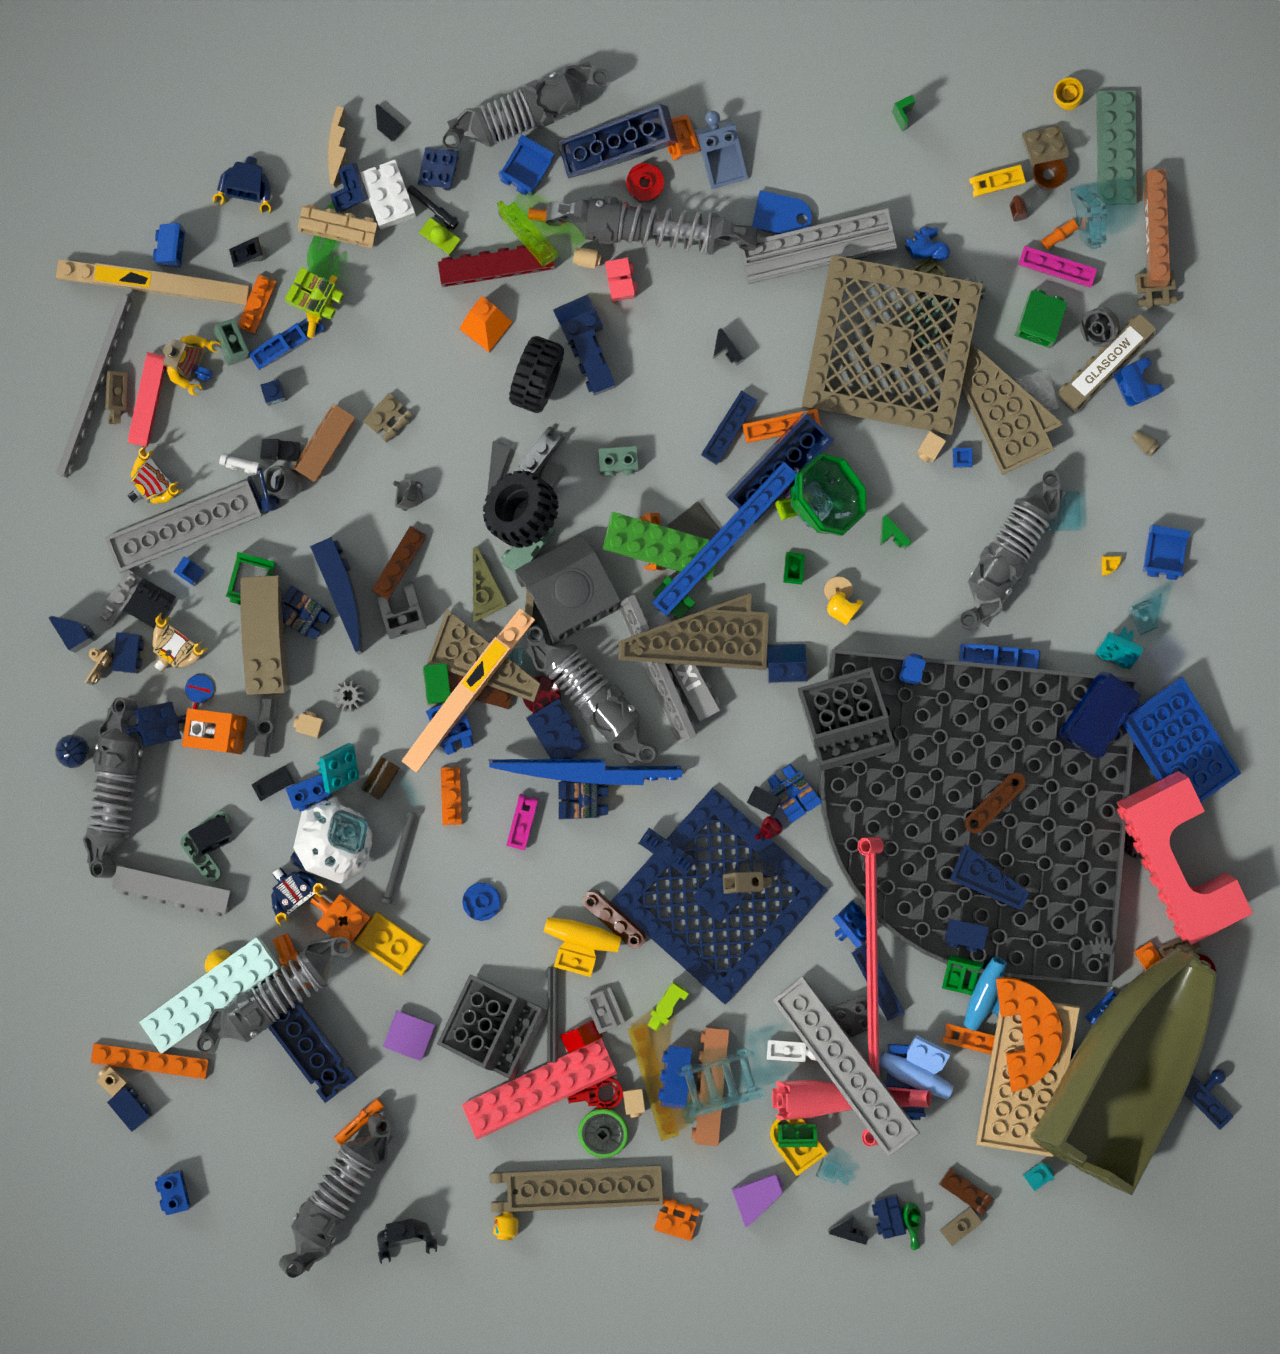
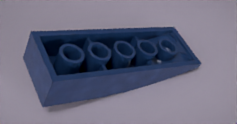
(618, 141)
(340, 586)

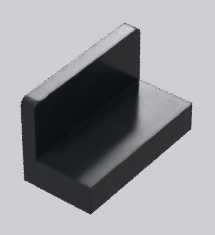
(210, 836)

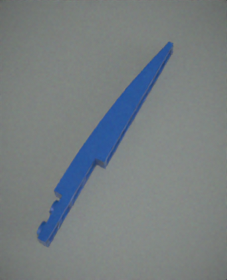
(586, 770)

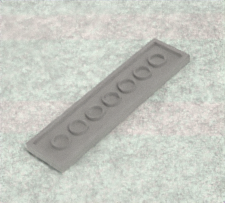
(183, 526)
(659, 675)

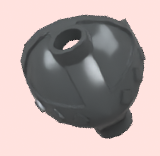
(408, 494)

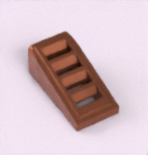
(1018, 208)

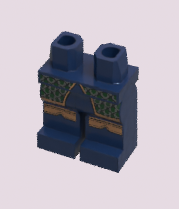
(308, 613)
(587, 797)

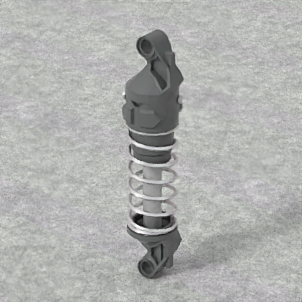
(614, 220)

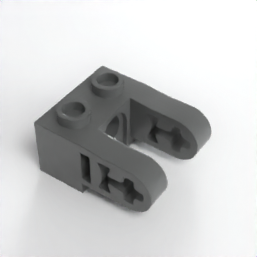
(406, 621)

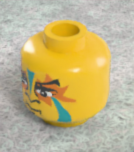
(505, 1226)

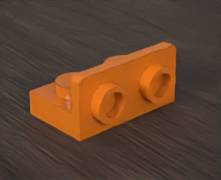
(686, 138)

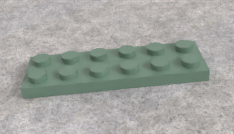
(1116, 147)

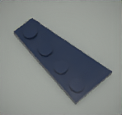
(983, 877)

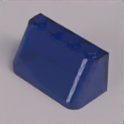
(1100, 714)

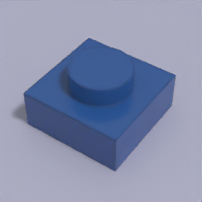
(962, 458)

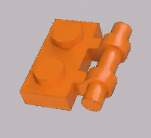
(676, 1225)

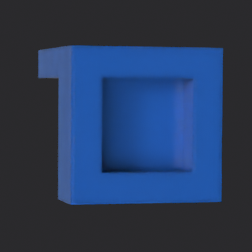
(189, 571)

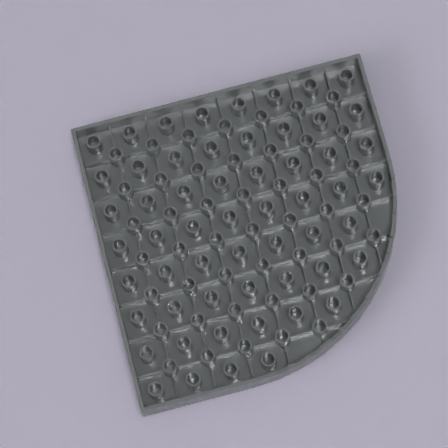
(1055, 839)

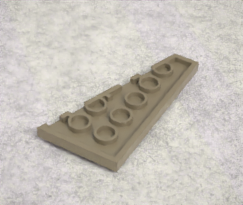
(462, 646)

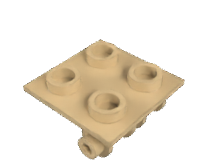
(103, 660)

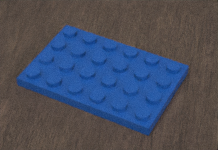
(1179, 737)

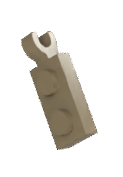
(116, 395)

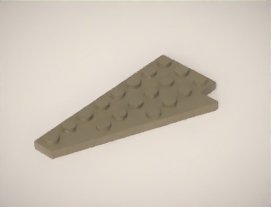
(1006, 413)
(714, 637)

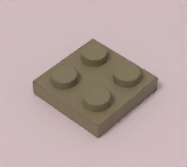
(1045, 145)

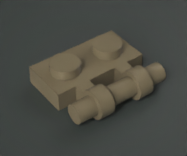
(1165, 300)
(383, 414)

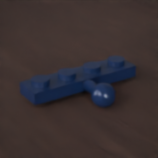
(1206, 1102)

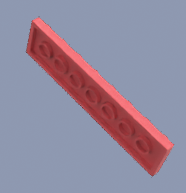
(539, 1089)

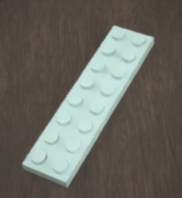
(212, 991)

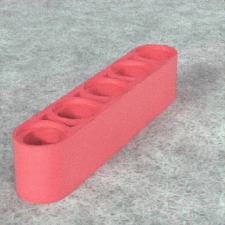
(147, 400)

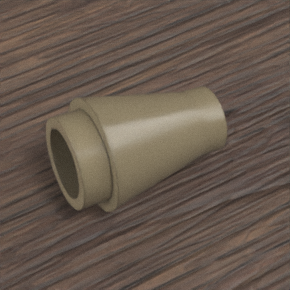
(1146, 443)

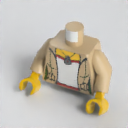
(173, 646)

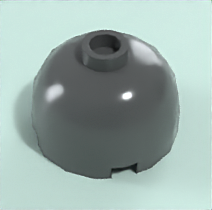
(1100, 326)

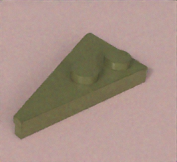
(486, 594)

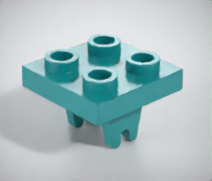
(1119, 649)
(338, 768)

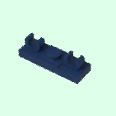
(667, 851)

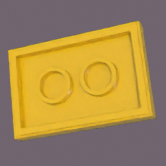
(389, 943)

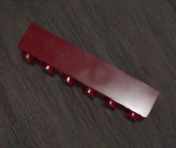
(489, 266)

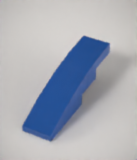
(283, 344)
(999, 655)

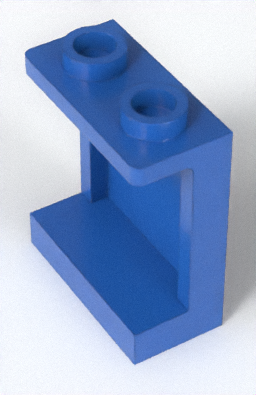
(526, 166)
(1165, 552)

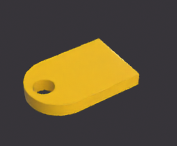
(797, 1157)

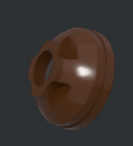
(1060, 173)

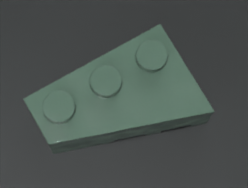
(926, 321)
(518, 557)

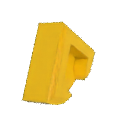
(1109, 564)

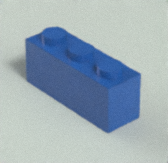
(674, 1087)

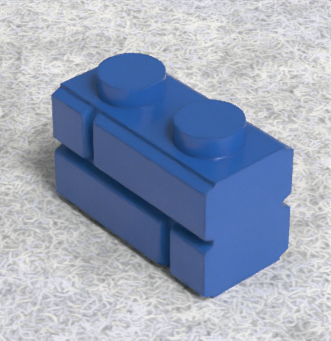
(912, 669)

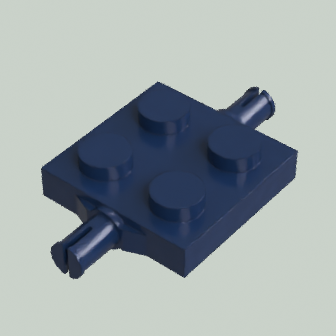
(157, 724)

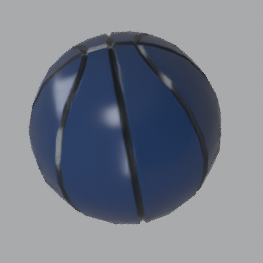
(72, 751)

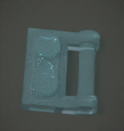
(1069, 514)

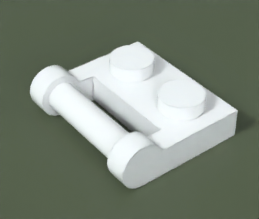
(234, 463)

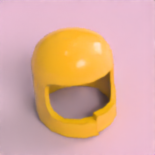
(842, 609)

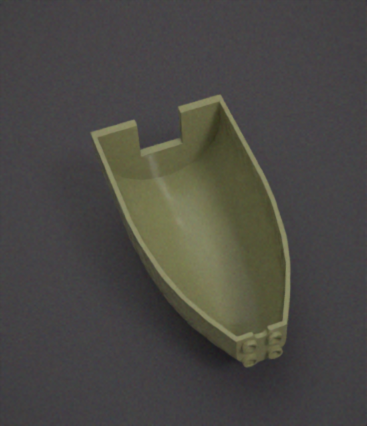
(1131, 1072)

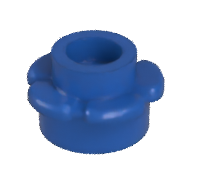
(203, 373)

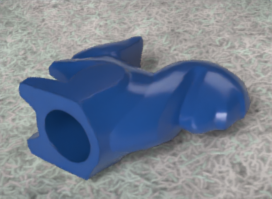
(924, 248)

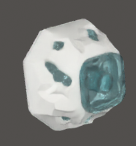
(333, 841)

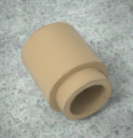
(586, 258)

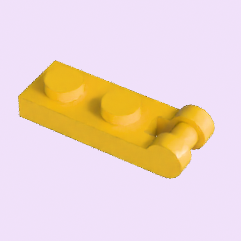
(998, 180)

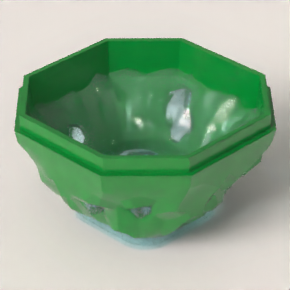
(829, 495)

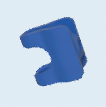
(1132, 384)

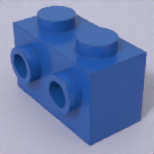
(307, 792)
(173, 1192)

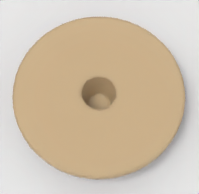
(838, 584)

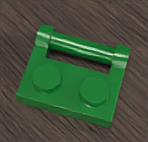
(954, 976)

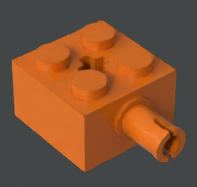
(339, 908)

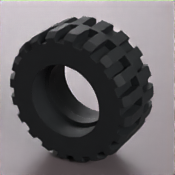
(536, 374)
(536, 518)

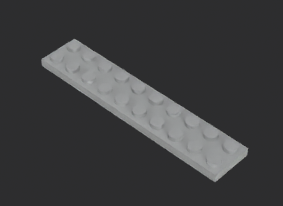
(846, 1066)

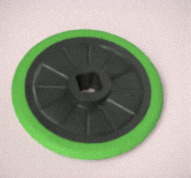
(613, 1126)

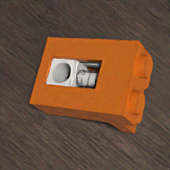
(227, 733)

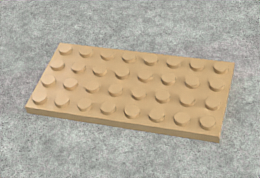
(1010, 1116)

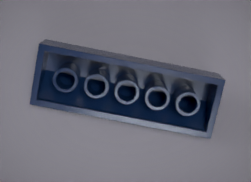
(795, 447)

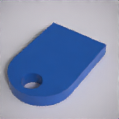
(779, 213)

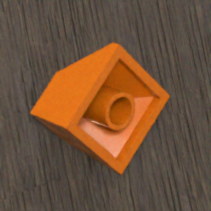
(485, 324)

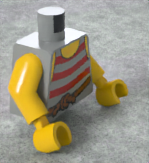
(150, 481)

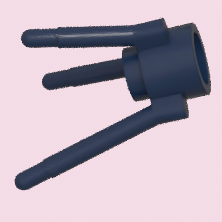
(267, 502)

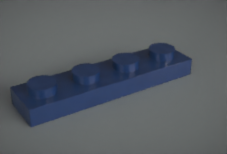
(729, 427)
(886, 997)

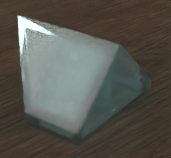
(1146, 614)

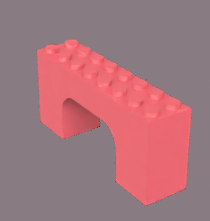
(1150, 820)

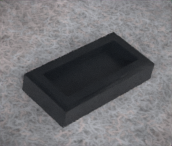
(272, 783)

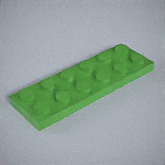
(652, 543)

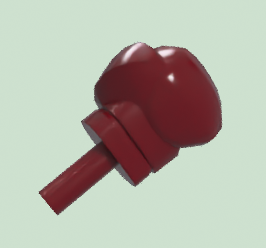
(770, 828)

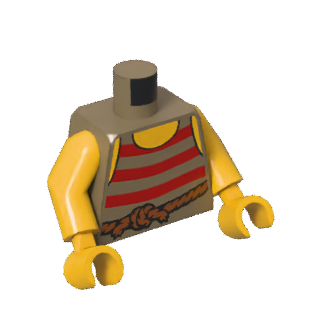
(183, 359)

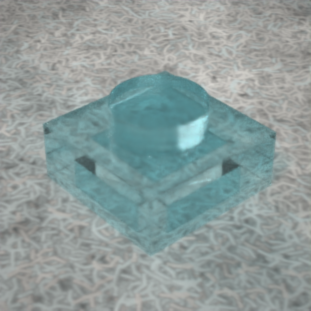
(684, 1114)

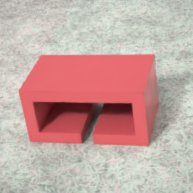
(620, 279)

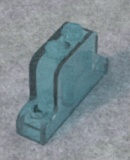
(1090, 216)

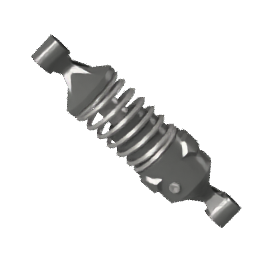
(116, 764)
(261, 1006)
(323, 1213)

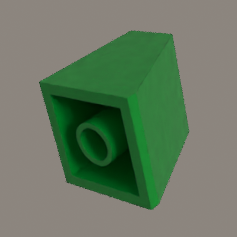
(1041, 318)

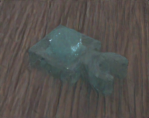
(832, 1171)

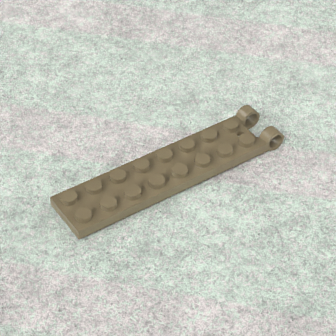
(580, 1188)

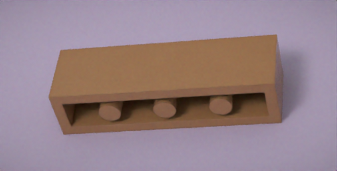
(323, 443)

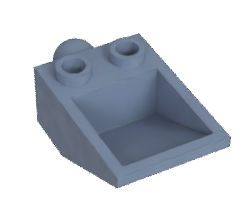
(723, 155)

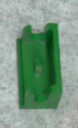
(797, 1135)

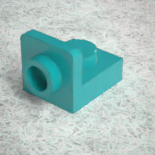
(1039, 1175)

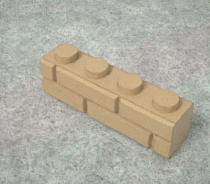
(337, 226)

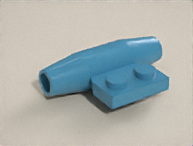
(985, 995)

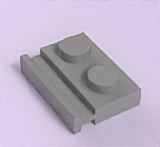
(604, 1010)

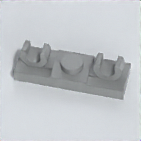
(118, 598)

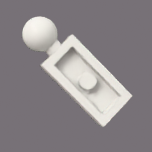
(788, 1051)

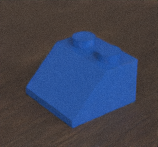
(170, 245)

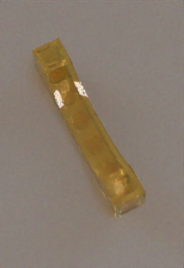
(650, 1073)

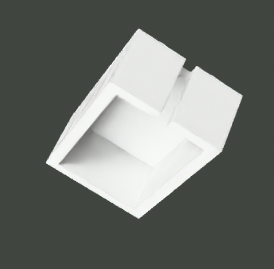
(387, 195)

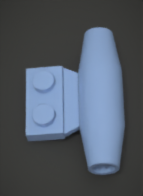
(920, 1067)

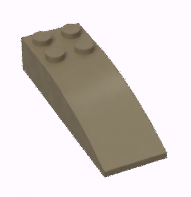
(263, 636)

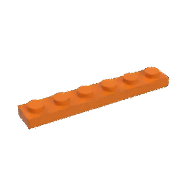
(149, 1061)

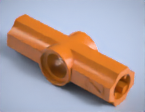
(287, 952)

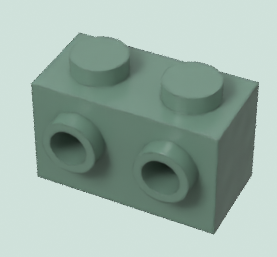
(231, 341)
(618, 460)

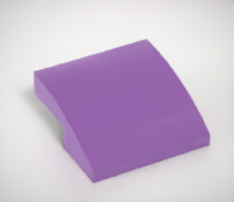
(408, 1035)

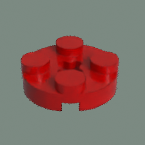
(643, 193)

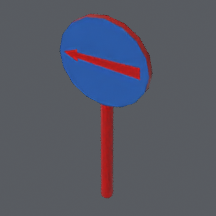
(199, 689)

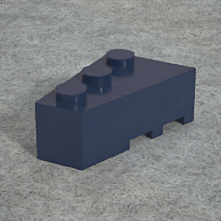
(592, 363)

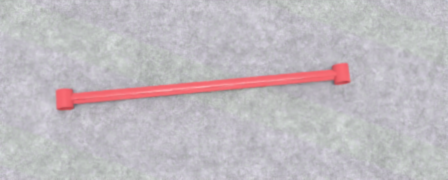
(870, 847)

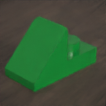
(889, 529)
(794, 568)

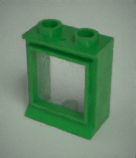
(247, 567)

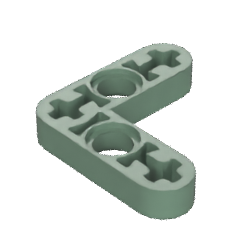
(213, 866)

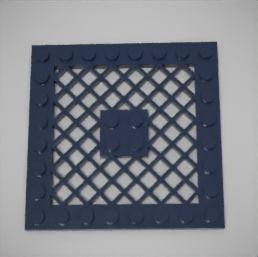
(718, 904)

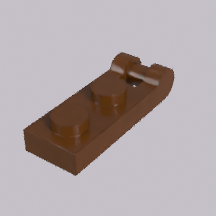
(965, 1191)

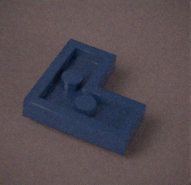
(353, 191)

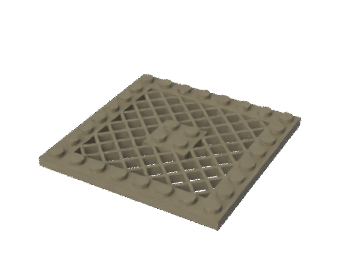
(891, 344)

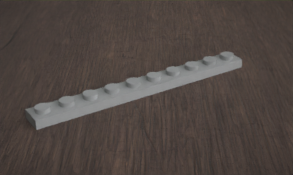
(92, 395)

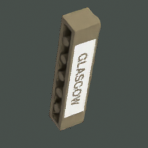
(1107, 363)

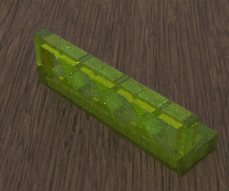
(527, 233)

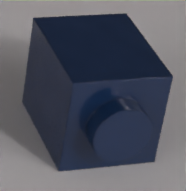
(273, 392)

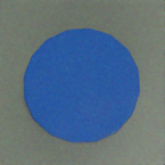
(481, 901)

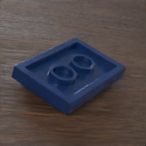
(556, 731)

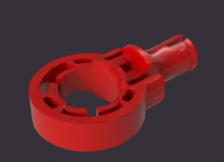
(594, 1100)

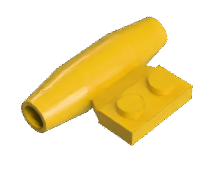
(579, 944)

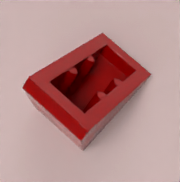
(580, 1036)

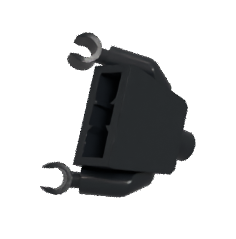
(404, 1233)

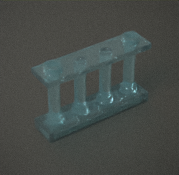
(716, 1102)

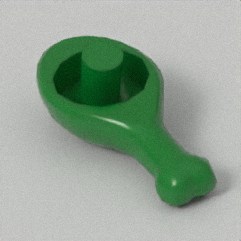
(912, 1221)

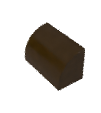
(380, 778)

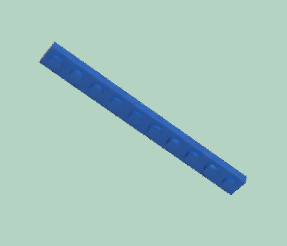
(724, 538)

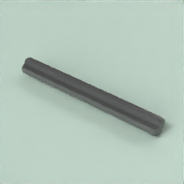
(552, 1032)

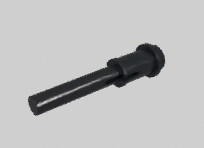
(450, 221)

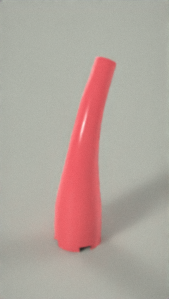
(816, 1098)

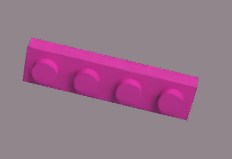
(1057, 266)

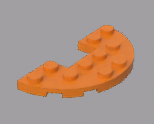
(1040, 1031)

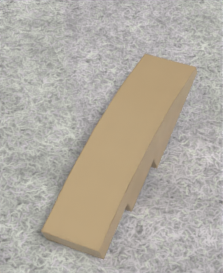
(336, 152)

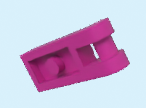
(522, 823)

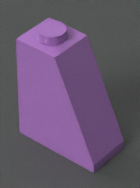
(757, 1196)

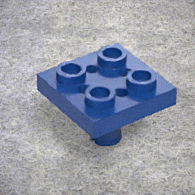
(851, 924)

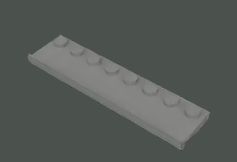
(814, 245)

